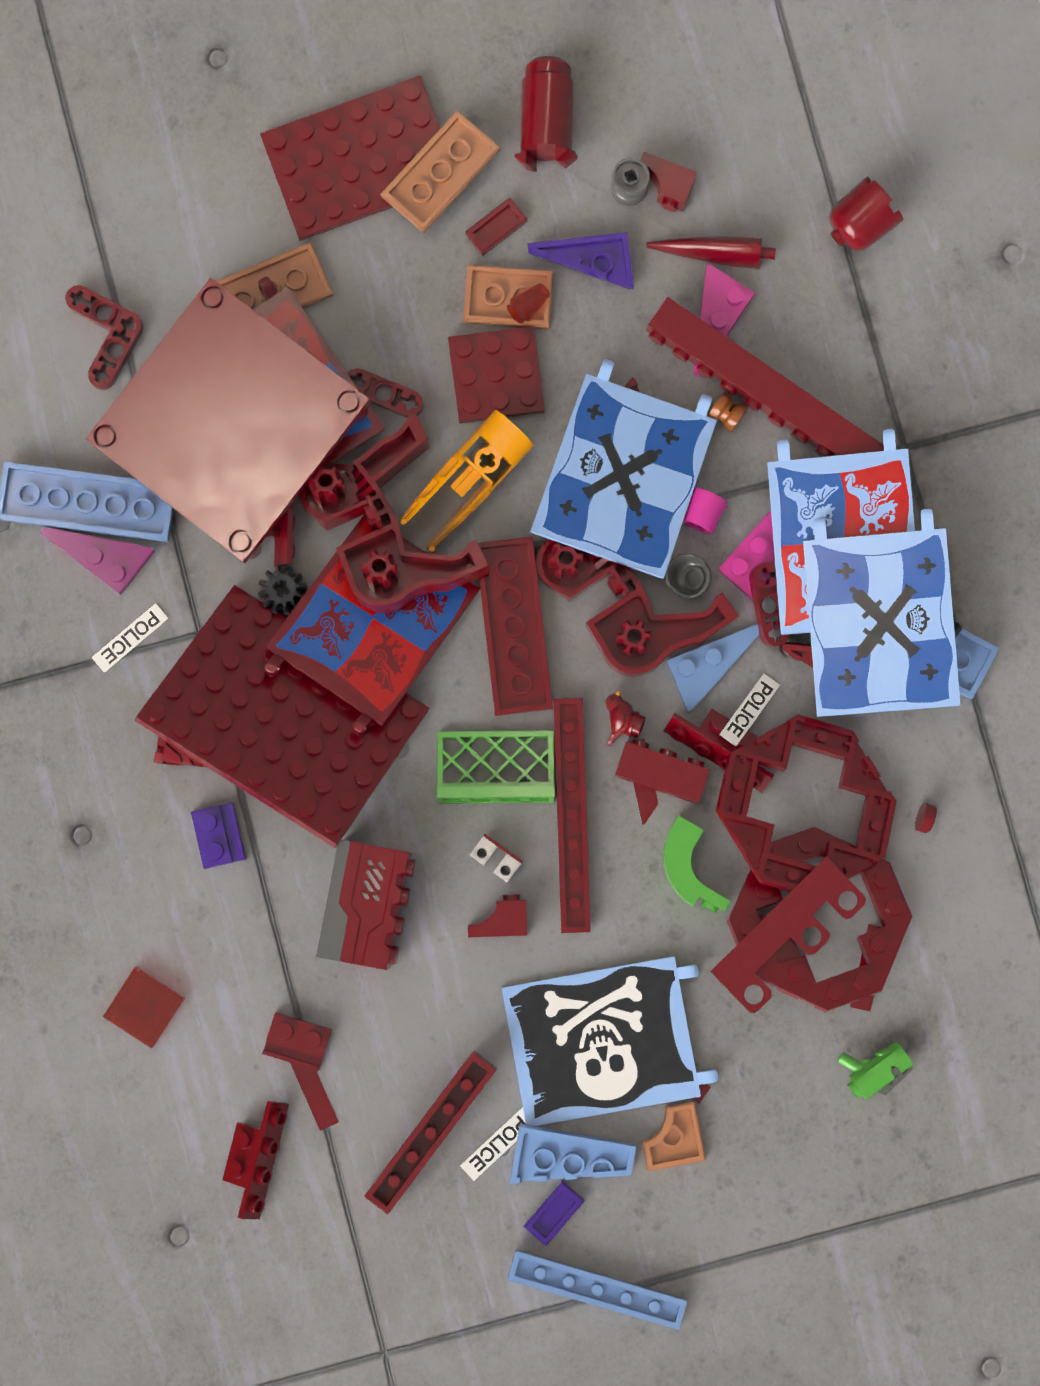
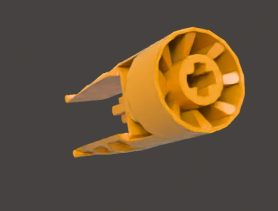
(502, 441)

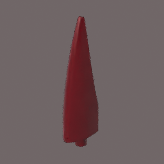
(727, 251)

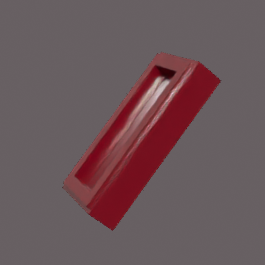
(496, 226)

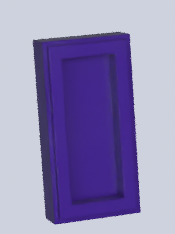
(554, 1213)

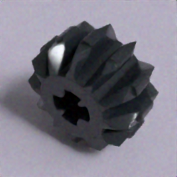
(274, 596)

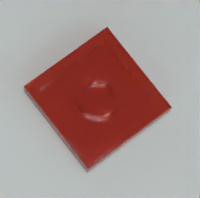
(144, 1007)

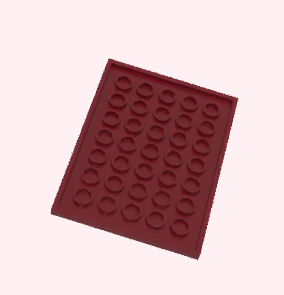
(273, 734)

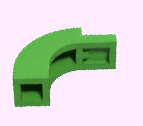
(678, 868)

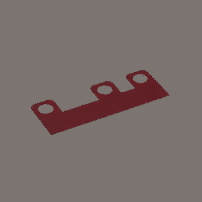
(786, 920)

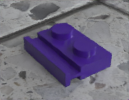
(218, 835)

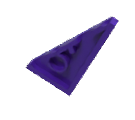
(597, 256)

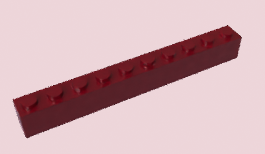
(757, 383)

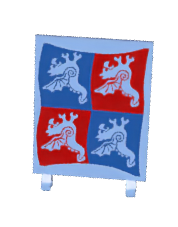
(850, 492)

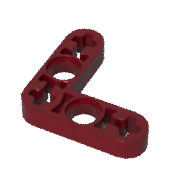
(114, 325)
(373, 382)
(759, 593)

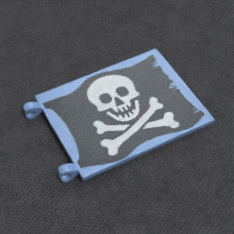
(602, 1041)

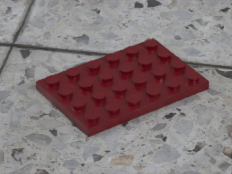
(347, 155)

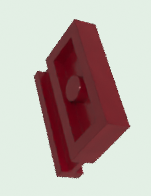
(297, 1041)

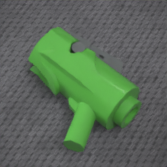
(879, 1073)

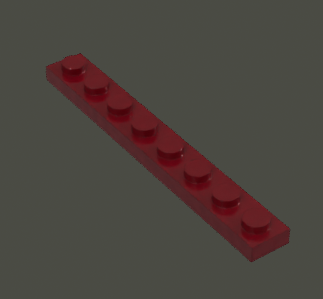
(571, 815)

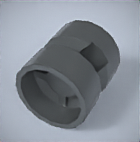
(630, 181)

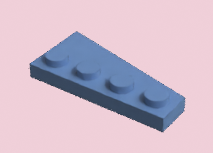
(558, 1154)

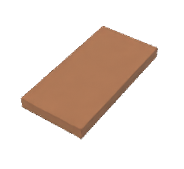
(440, 172)
(294, 269)

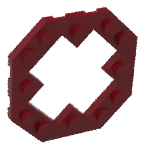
(773, 751)
(877, 946)

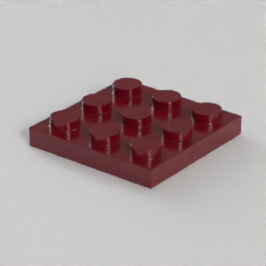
(496, 373)

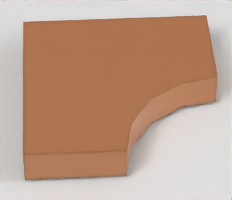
(677, 1140)

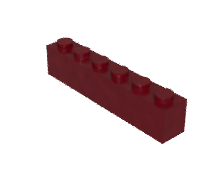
(430, 1132)

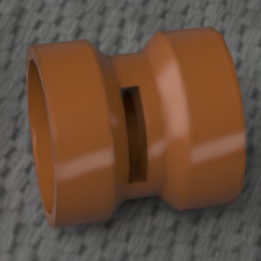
(727, 412)

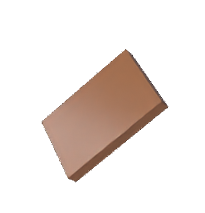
(490, 292)

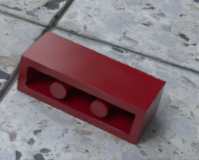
(662, 771)

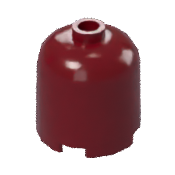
(863, 216)

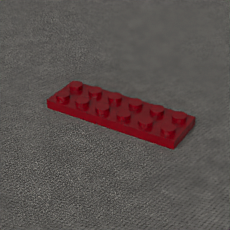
(514, 628)

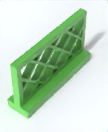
(495, 792)

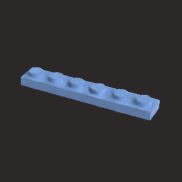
(597, 1289)

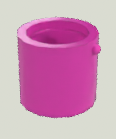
(704, 511)

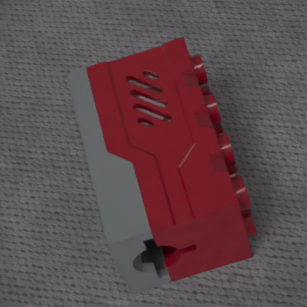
(365, 905)

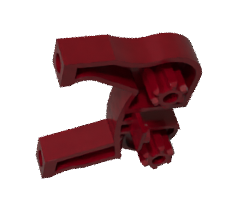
(376, 564)
(627, 631)

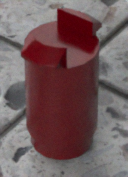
(546, 113)

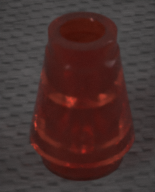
(527, 303)

